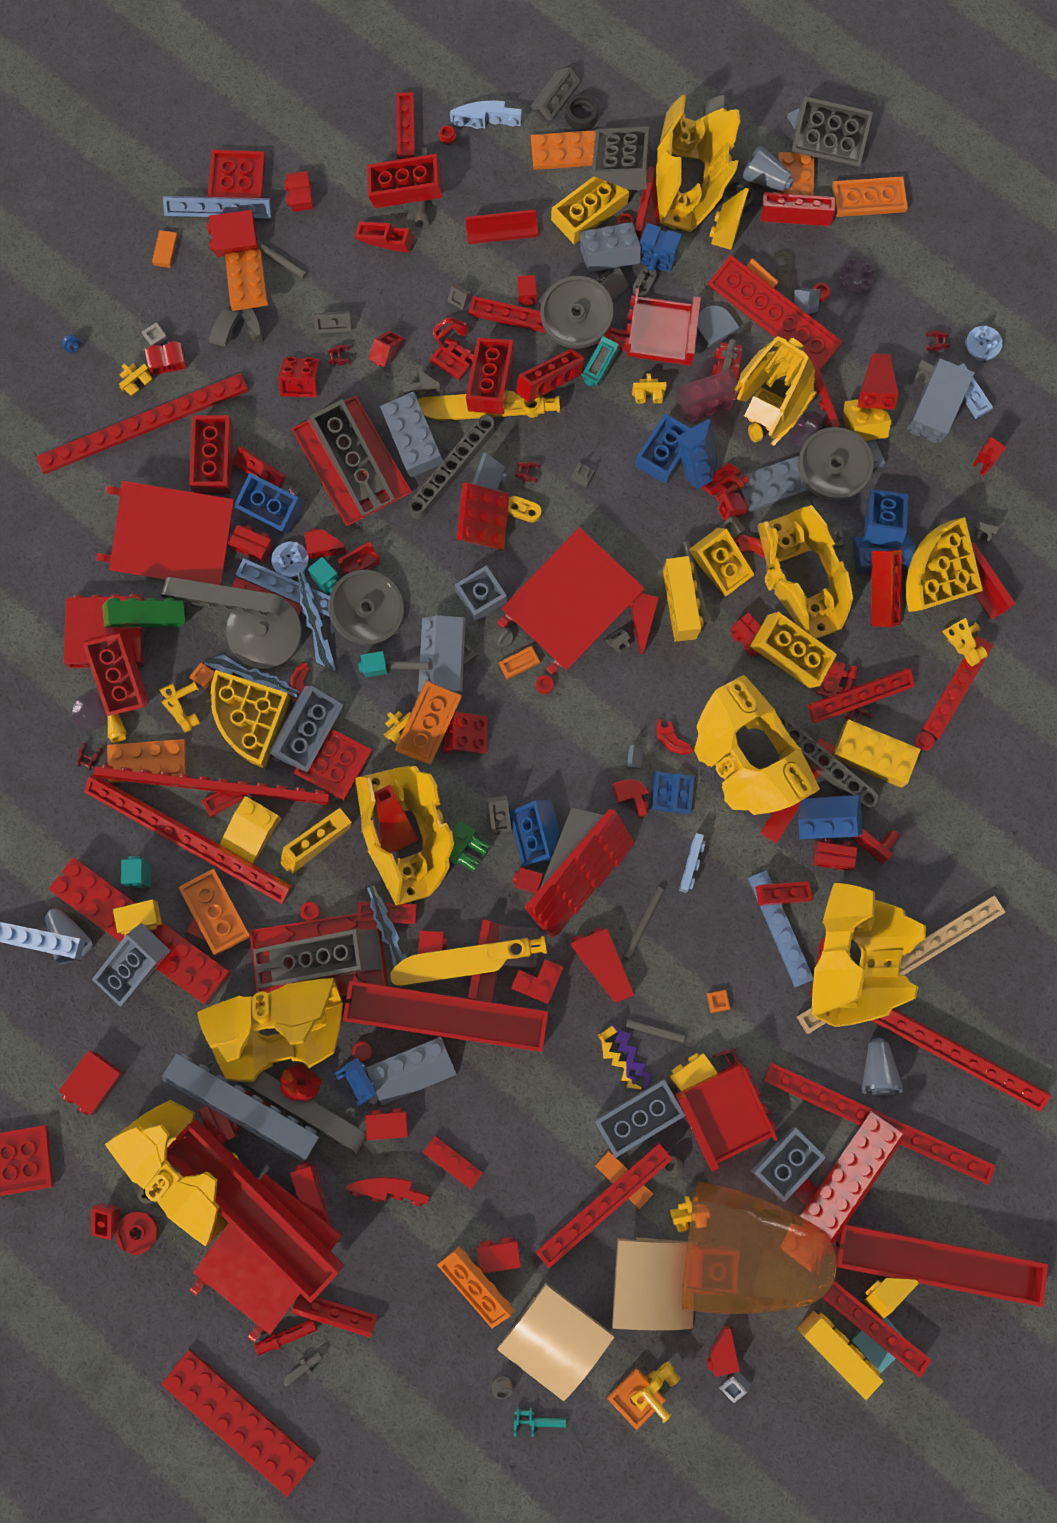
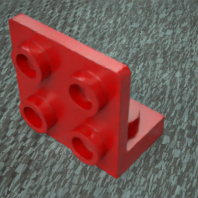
(298, 377)
(466, 733)

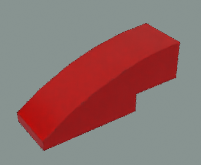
(385, 236)

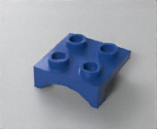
(356, 1075)

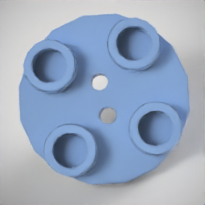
(987, 350)
(298, 556)

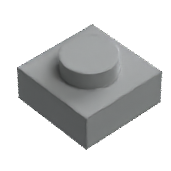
(154, 335)

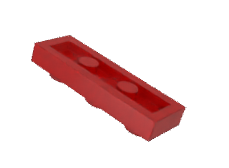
(253, 464)
(784, 893)
(396, 913)
(453, 1162)

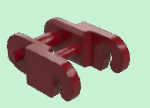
(937, 334)
(339, 361)
(528, 465)
(860, 711)
(93, 759)
(724, 1053)

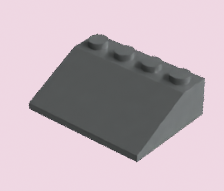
(831, 131)
(622, 156)

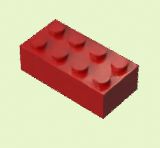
(405, 181)
(490, 376)
(211, 454)
(116, 672)

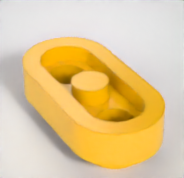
(524, 508)

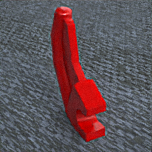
(749, 544)
(297, 679)
(670, 740)

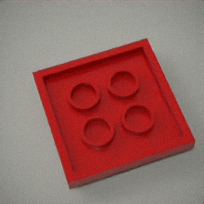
(236, 174)
(483, 516)
(336, 764)
(25, 1160)

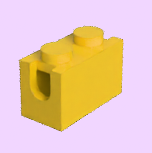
(132, 915)
(695, 1071)

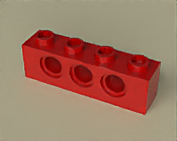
(549, 375)

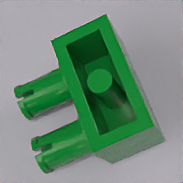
(464, 838)

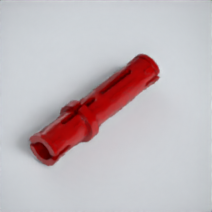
(287, 1336)

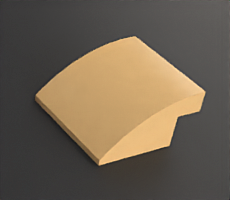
(650, 1285)
(555, 1342)

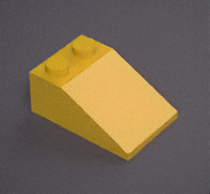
(728, 220)
(721, 561)
(249, 830)

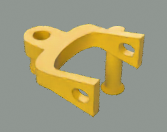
(971, 655)
(176, 708)
(665, 1372)

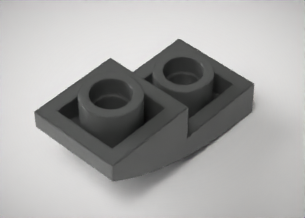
(253, 325)
(223, 326)

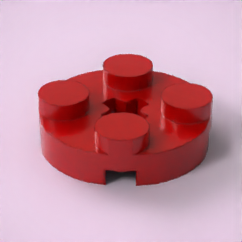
(309, 1081)
(127, 1226)

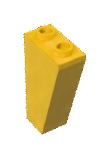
(314, 841)

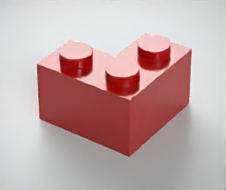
(538, 987)

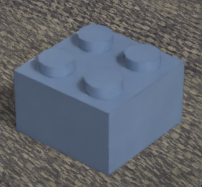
(480, 593)

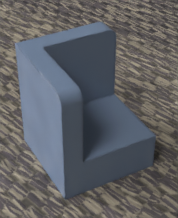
(807, 299)

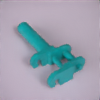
(537, 1422)

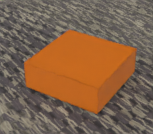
(202, 675)
(718, 1001)

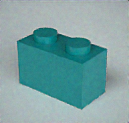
(323, 575)
(135, 872)

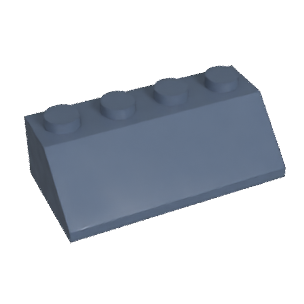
(490, 473)
(443, 646)
(306, 728)
(411, 1071)

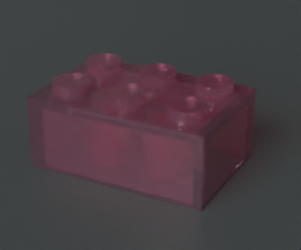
(707, 395)

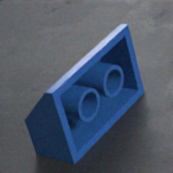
(698, 454)
(864, 550)
(830, 817)
(535, 831)

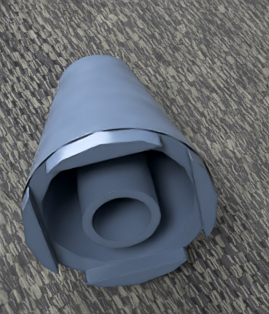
(767, 171)
(59, 922)
(880, 1070)

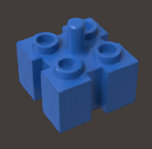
(659, 248)

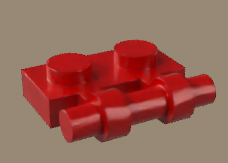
(451, 363)
(722, 478)
(832, 680)

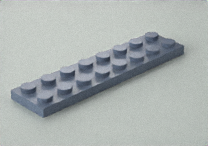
(784, 481)

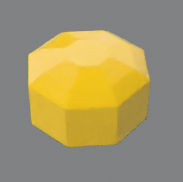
(755, 432)

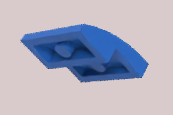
(672, 792)

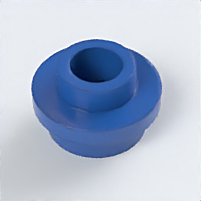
(71, 343)

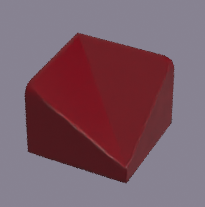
(805, 1192)

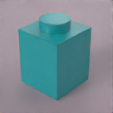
(373, 664)

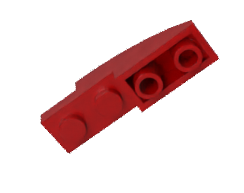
(379, 1188)

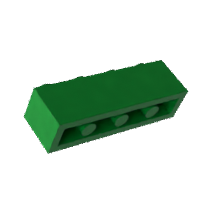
(143, 613)

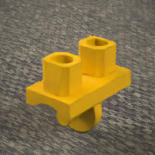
(128, 383)
(648, 387)
(394, 732)
(682, 1215)

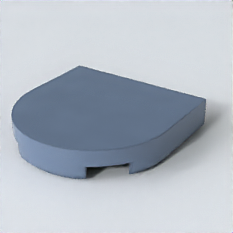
(715, 325)

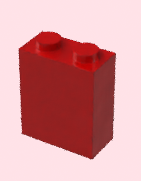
(232, 232)
(91, 1083)

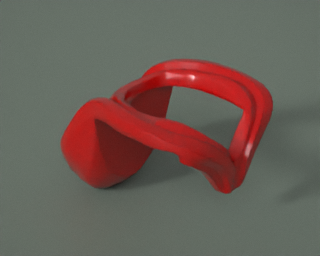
(461, 328)

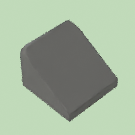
(714, 104)

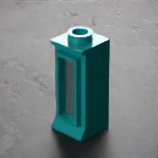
(600, 362)

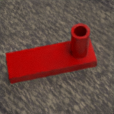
(878, 850)

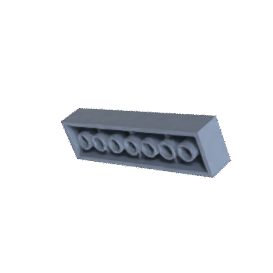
(239, 1107)

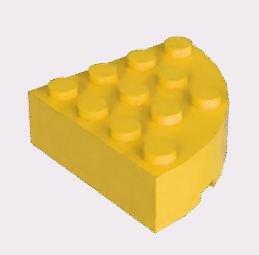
(942, 567)
(248, 715)

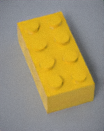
(588, 207)
(682, 598)
(793, 650)
(876, 753)
(843, 1357)

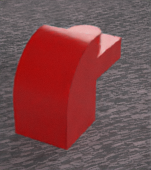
(633, 791)

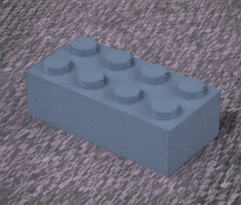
(412, 434)
(130, 964)
(639, 1118)

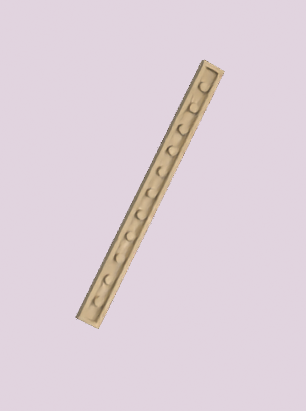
(932, 945)

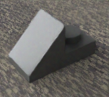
(425, 388)
(499, 814)

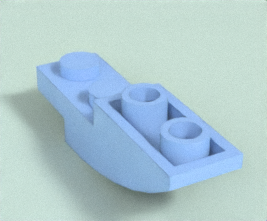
(479, 113)

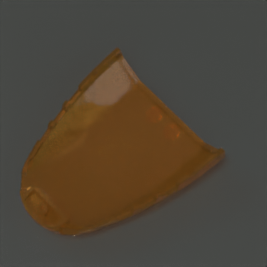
(752, 1255)

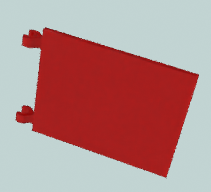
(169, 533)
(571, 599)
(247, 1277)

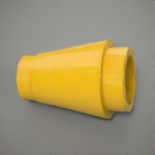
(116, 729)

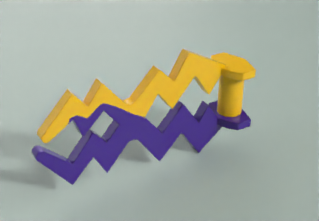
(629, 1063)

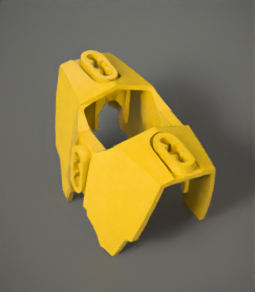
(702, 139)
(786, 361)
(804, 532)
(745, 785)
(420, 796)
(884, 934)
(303, 1014)
(143, 1154)

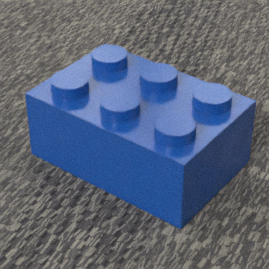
(661, 451)
(269, 503)
(886, 518)

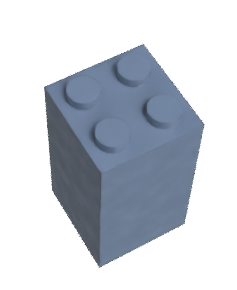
(940, 401)

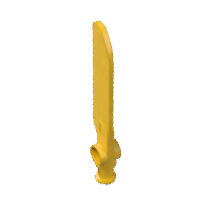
(455, 407)
(461, 961)

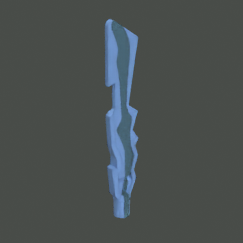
(313, 621)
(226, 665)
(385, 925)

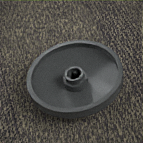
(576, 312)
(835, 463)
(365, 607)
(264, 640)

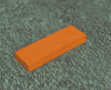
(613, 1169)

